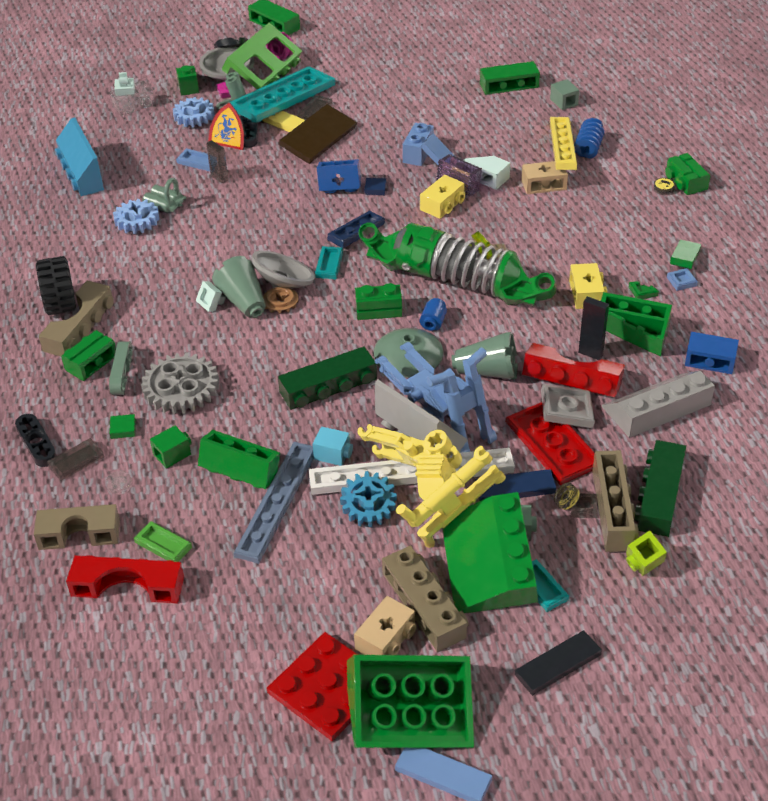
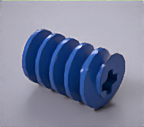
(589, 138)

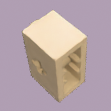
(543, 178)
(385, 629)

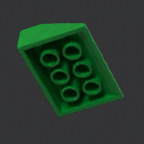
(490, 556)
(410, 701)

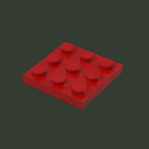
(317, 686)

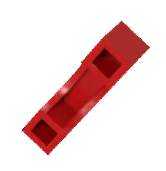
(597, 376)
(93, 575)

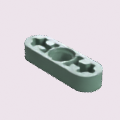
(120, 366)

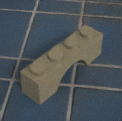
(92, 301)

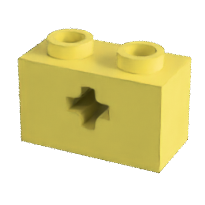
(442, 196)
(586, 281)

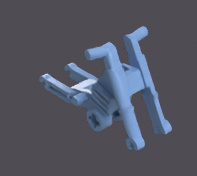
(444, 392)

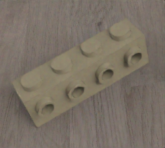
(613, 501)
(422, 593)

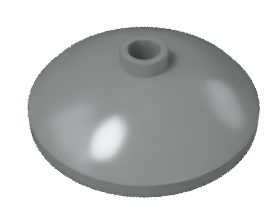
(213, 61)
(282, 270)

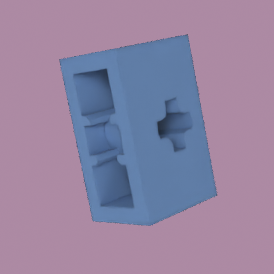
(412, 151)

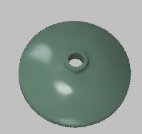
(423, 342)

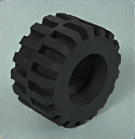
(55, 285)

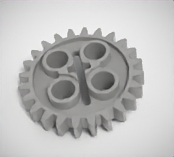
(180, 383)

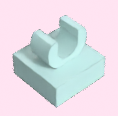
(124, 85)
(210, 296)

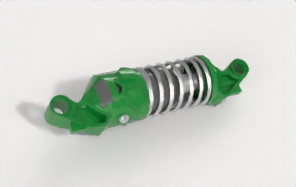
(441, 255)

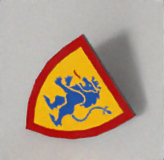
(227, 128)

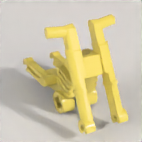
(435, 476)

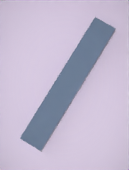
(275, 503)

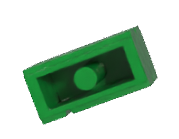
(687, 174)
(378, 301)
(89, 355)

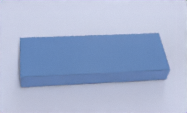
(444, 773)

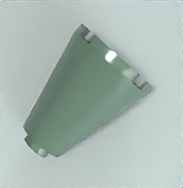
(240, 285)
(499, 358)

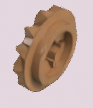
(287, 295)

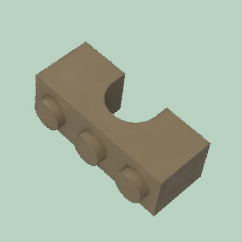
(55, 525)

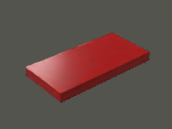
(553, 444)

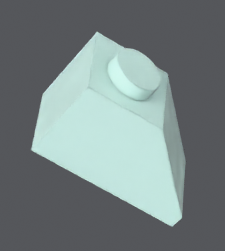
(494, 170)

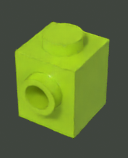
(645, 553)

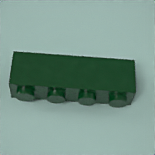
(327, 377)
(661, 488)

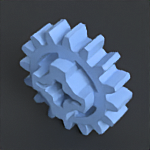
(193, 112)
(136, 216)

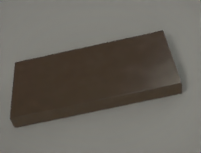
(317, 133)

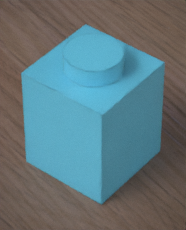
(332, 446)

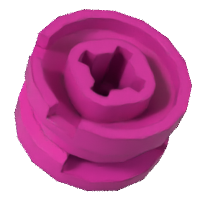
(279, 49)

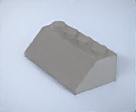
(661, 403)
(410, 418)

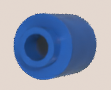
(433, 314)

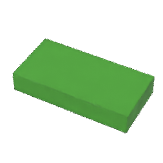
(162, 542)

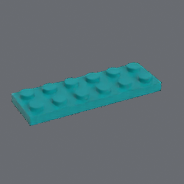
(282, 94)

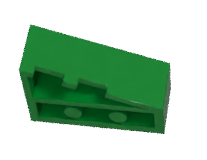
(638, 321)

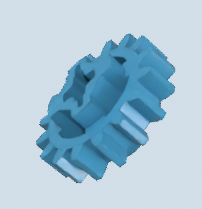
(365, 510)

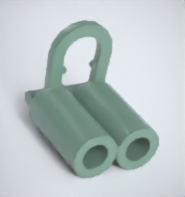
(234, 87)
(164, 198)

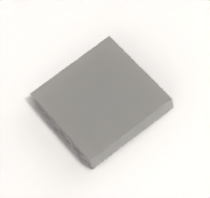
(567, 406)

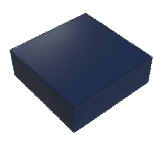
(375, 186)

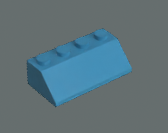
(78, 159)

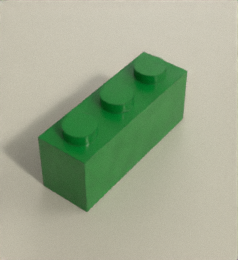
(267, 12)
(509, 78)
(238, 459)

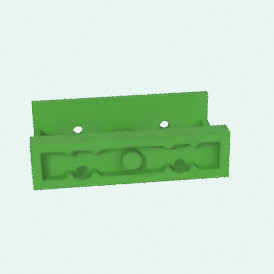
(256, 47)

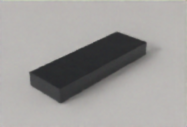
(593, 328)
(558, 662)

